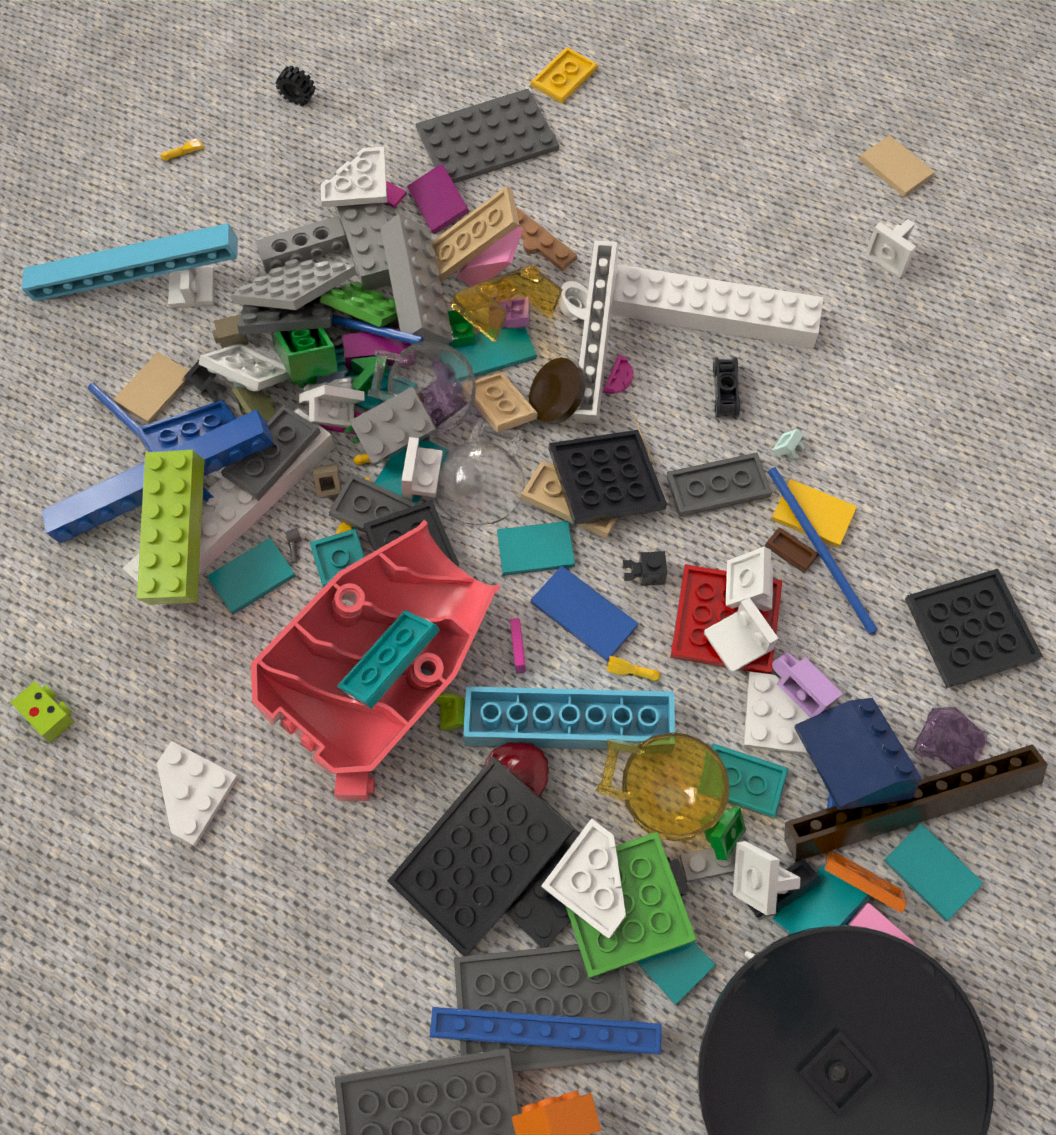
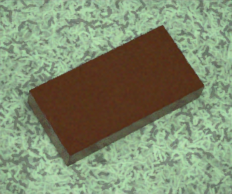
(791, 550)

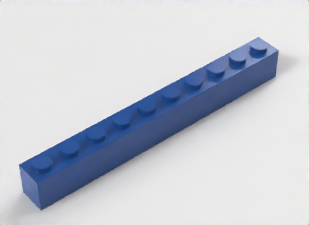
(125, 490)

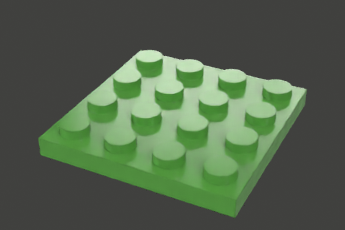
(653, 908)

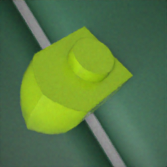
(451, 710)

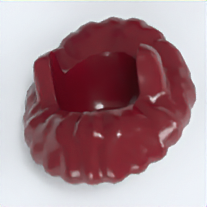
(525, 762)

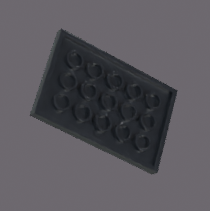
(480, 856)

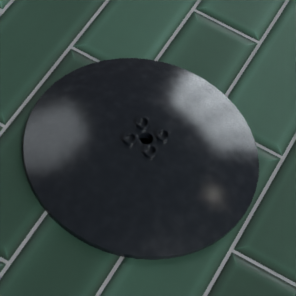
(853, 1001)

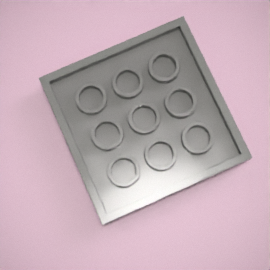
(293, 284)

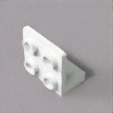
(741, 636)

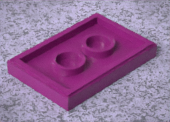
(438, 198)

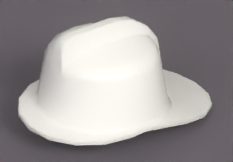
(573, 300)

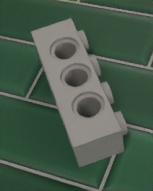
(302, 243)

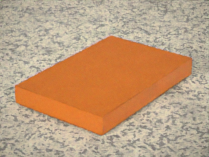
(865, 881)

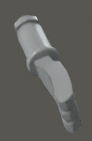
(342, 383)

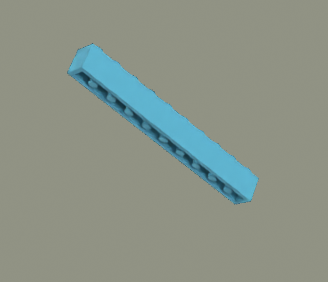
(130, 262)

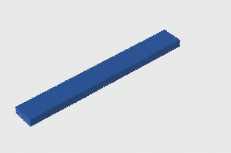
(546, 1030)

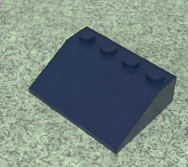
(858, 755)

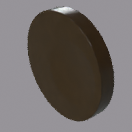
(557, 390)

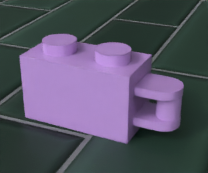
(805, 684)

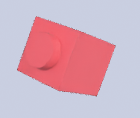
(354, 786)

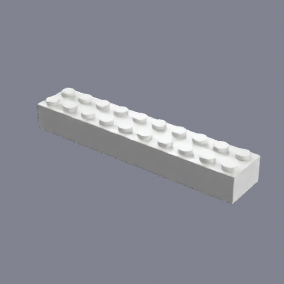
(717, 306)
(238, 510)

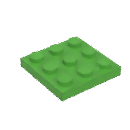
(362, 303)

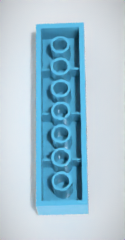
(565, 716)

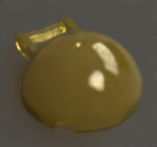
(669, 784)

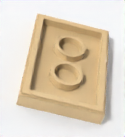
(896, 165)
(152, 388)
(502, 403)

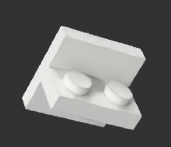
(892, 247)
(191, 287)
(331, 405)
(420, 470)
(750, 577)
(760, 878)

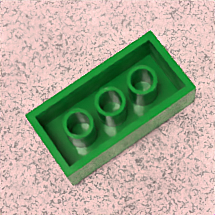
(305, 353)

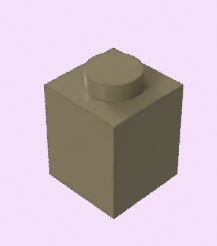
(227, 332)
(327, 480)

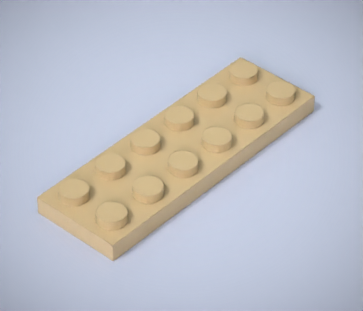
(476, 232)

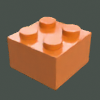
(559, 1116)

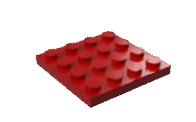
(703, 605)

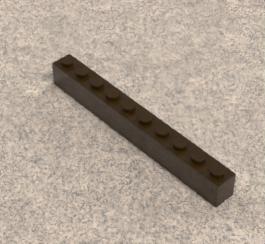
(933, 798)

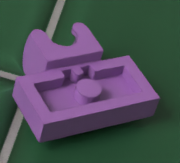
(517, 312)

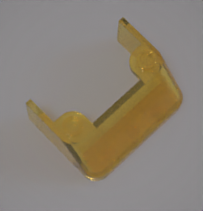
(479, 302)

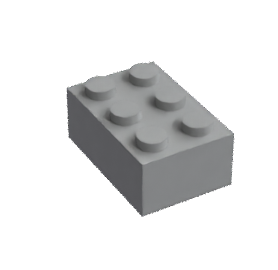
(388, 426)

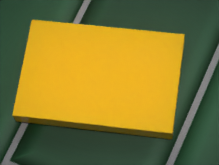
(564, 75)
(826, 513)

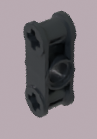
(726, 399)

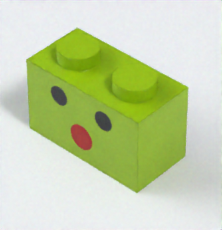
(43, 711)

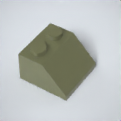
(252, 400)

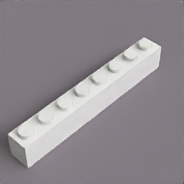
(597, 328)

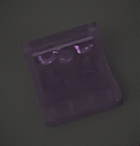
(444, 395)
(950, 737)

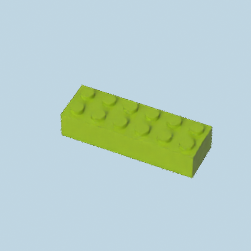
(170, 527)

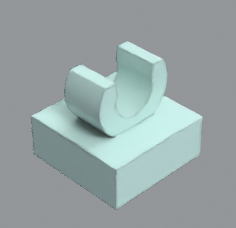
(789, 442)

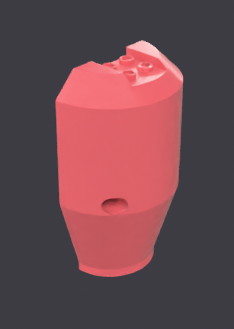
(307, 660)

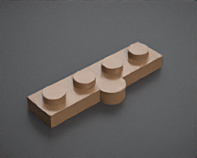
(538, 239)

